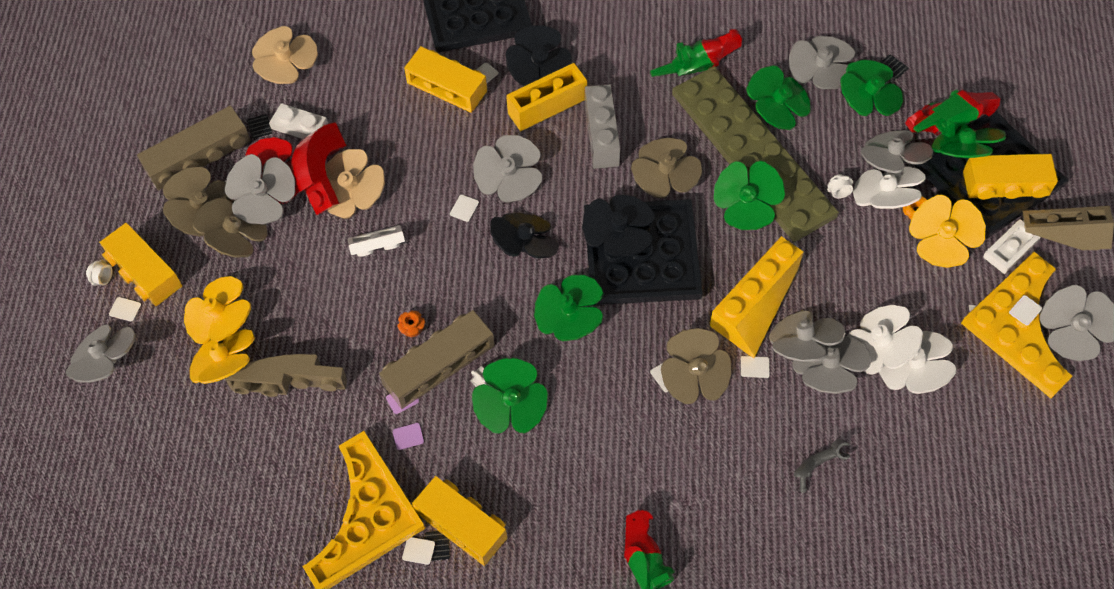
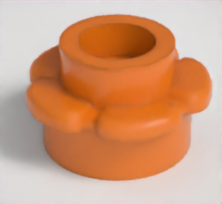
(414, 329)

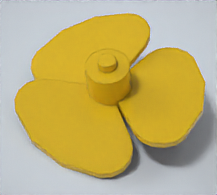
(933, 219)
(212, 317)
(216, 360)

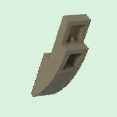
(276, 373)

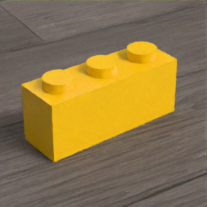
(446, 79)
(546, 96)
(1010, 176)
(140, 265)
(460, 519)

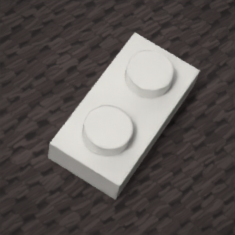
(296, 121)
(366, 243)
(1010, 247)

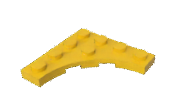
(1011, 339)
(374, 521)

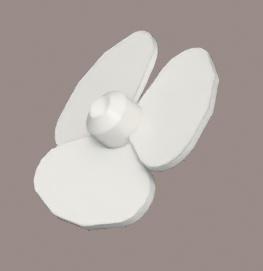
(886, 191)
(881, 340)
(920, 373)

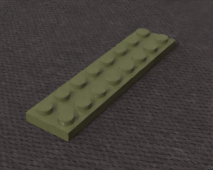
(745, 139)

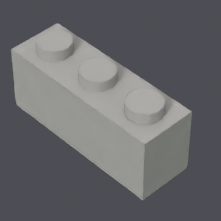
(602, 126)

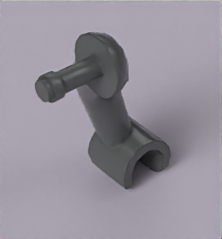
(806, 468)

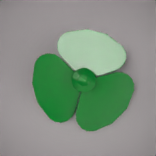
(866, 82)
(776, 94)
(966, 142)
(743, 198)
(563, 312)
(515, 394)

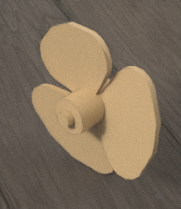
(275, 56)
(351, 188)

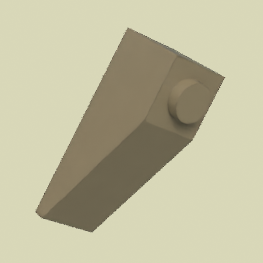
(1076, 227)

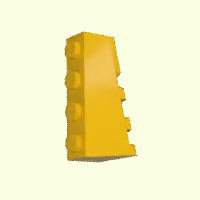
(755, 300)

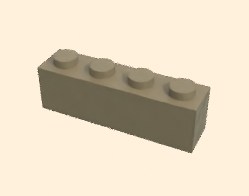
(194, 146)
(436, 358)

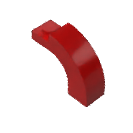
(309, 166)

